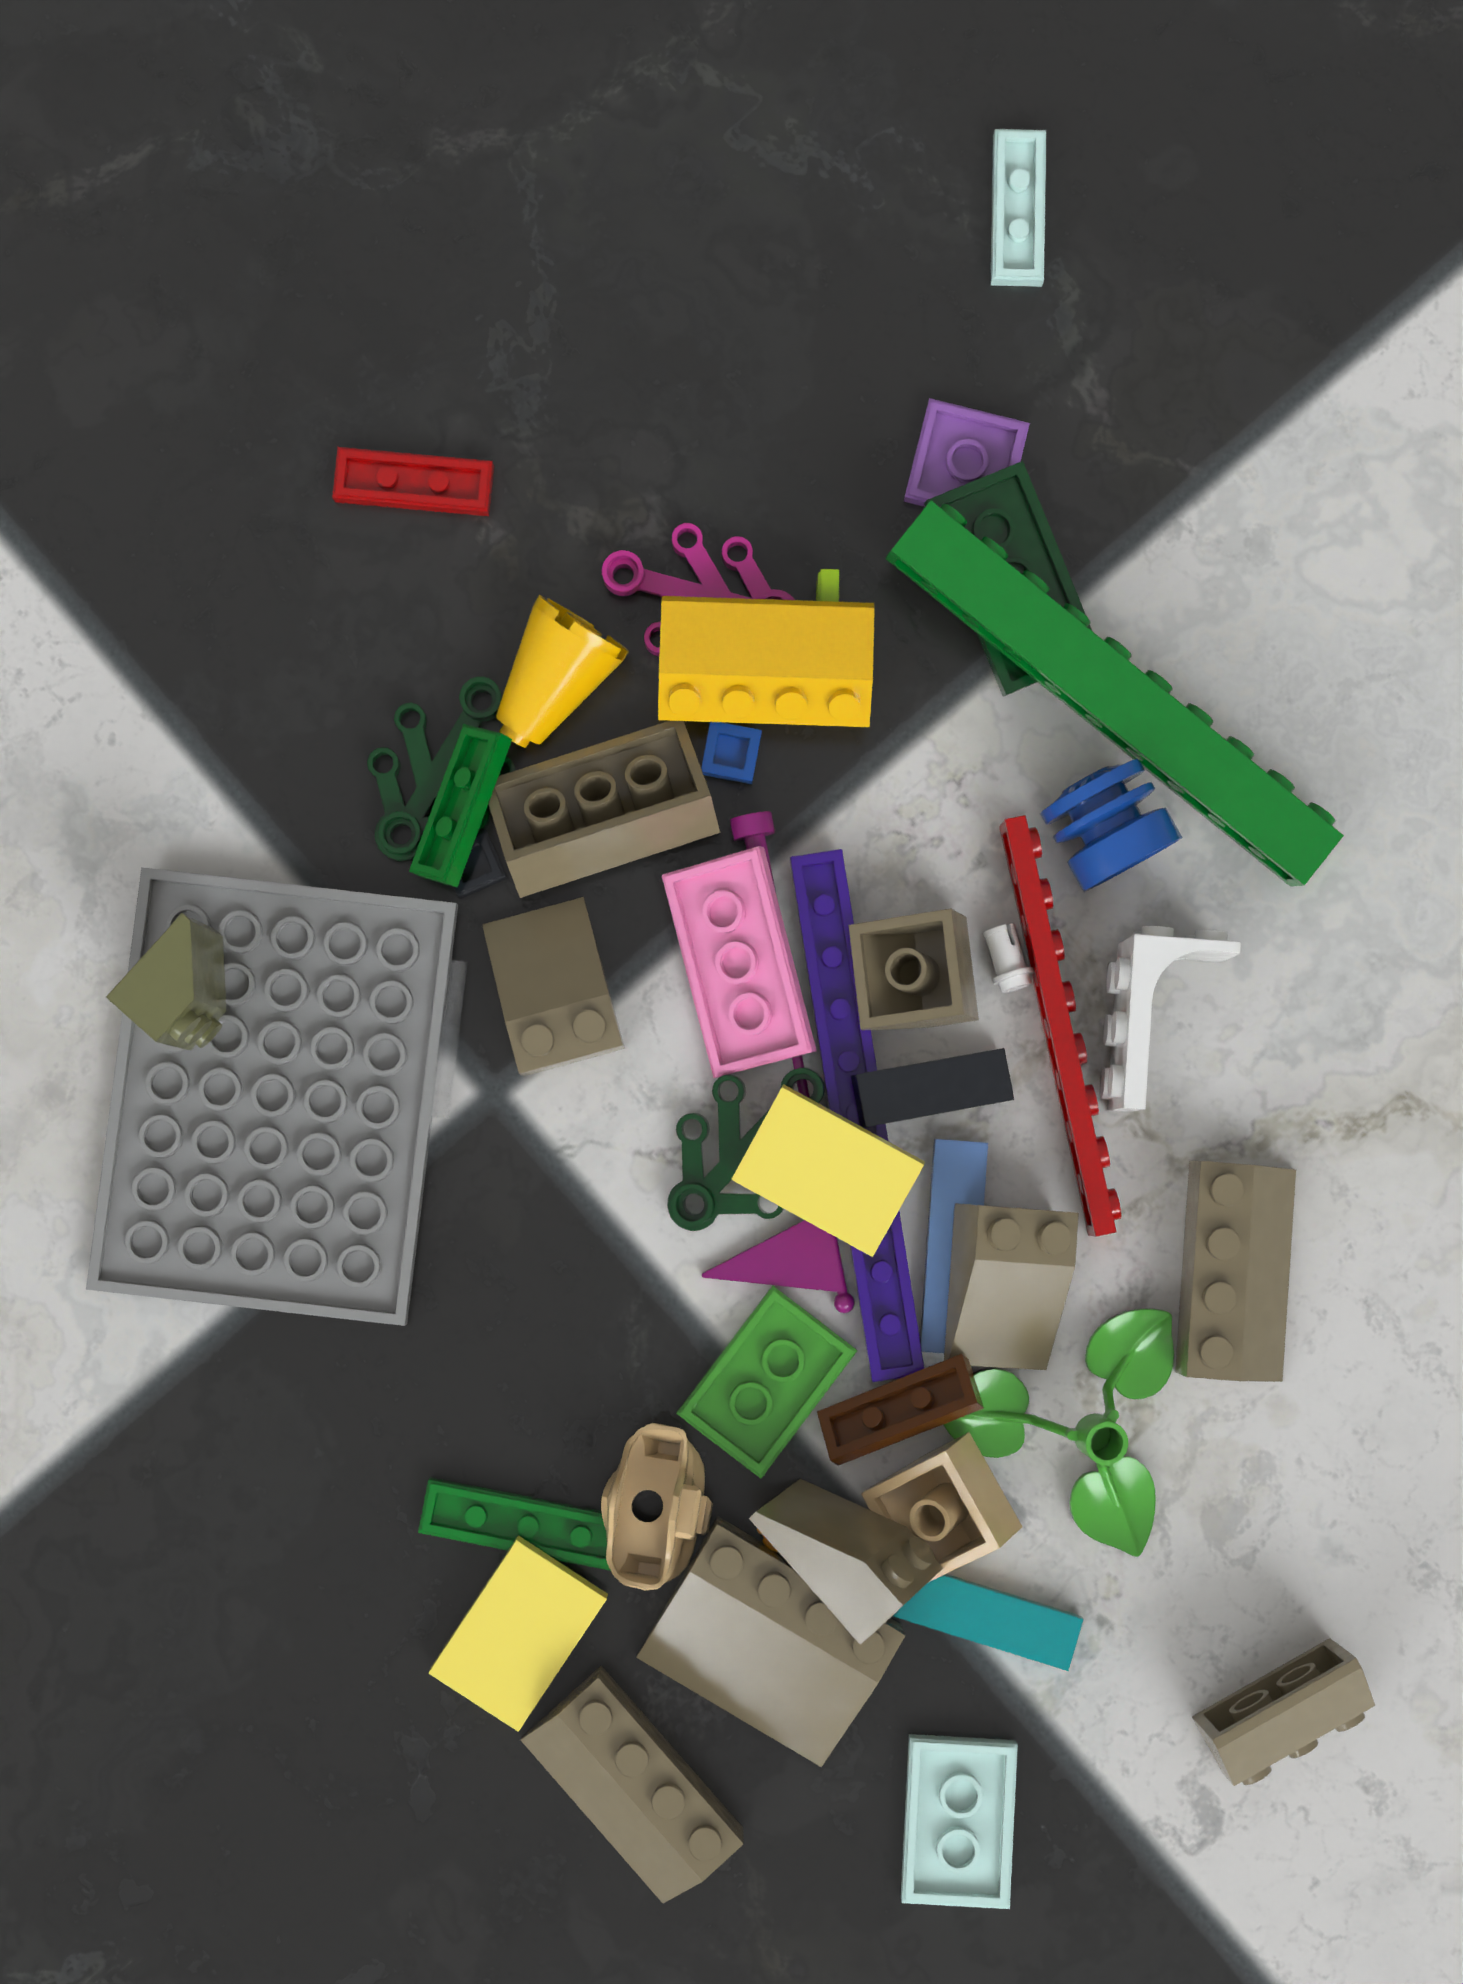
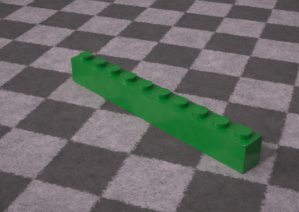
(1114, 694)

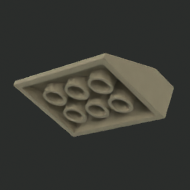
(766, 1645)

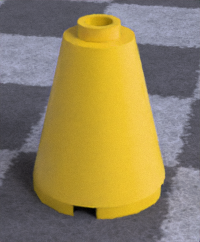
(554, 671)

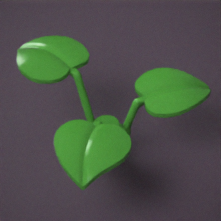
(1119, 1499)

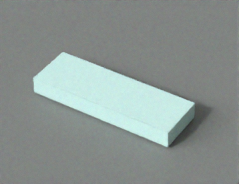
(1018, 207)

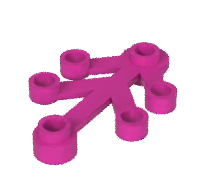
(711, 581)

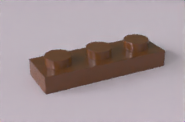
(900, 1409)

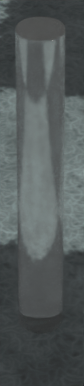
(449, 1039)

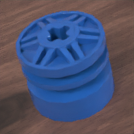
(1110, 824)

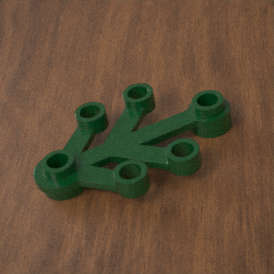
(427, 773)
(731, 1152)

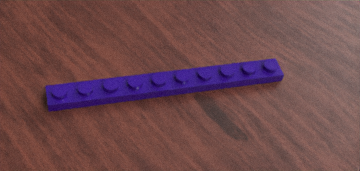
(847, 1050)

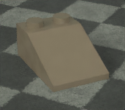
(552, 987)
(1008, 1284)
(847, 1554)

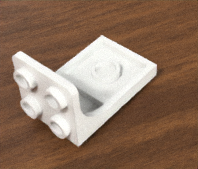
(1132, 982)

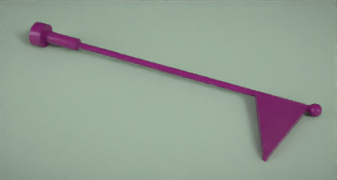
(803, 1253)

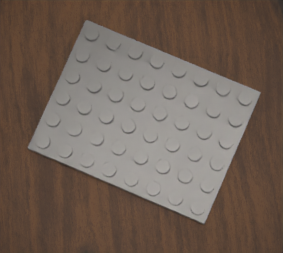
(300, 1135)

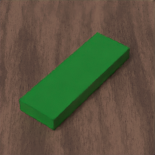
(460, 805)

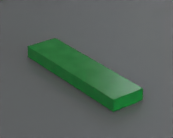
(498, 1517)

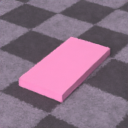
(738, 962)

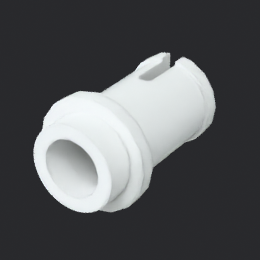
(1007, 958)

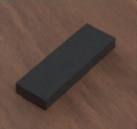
(932, 1087)

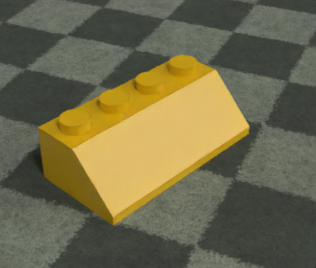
(766, 661)

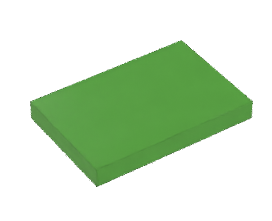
(766, 1381)

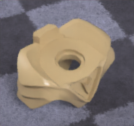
(655, 1551)

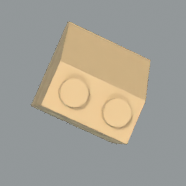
(948, 1503)

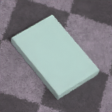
(959, 1821)

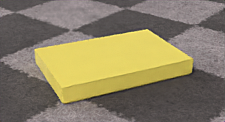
(828, 1170)
(518, 1633)

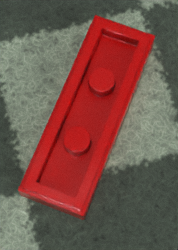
(413, 481)

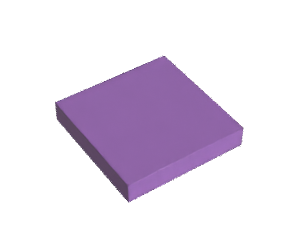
(961, 447)

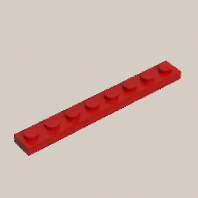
(1065, 1049)

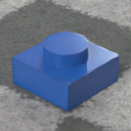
(731, 752)

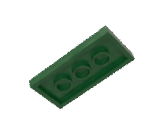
(1010, 514)

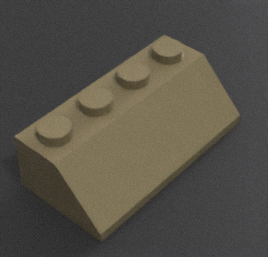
(602, 807)
(1235, 1272)
(634, 1787)

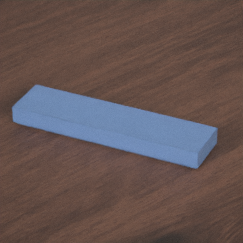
(955, 1178)

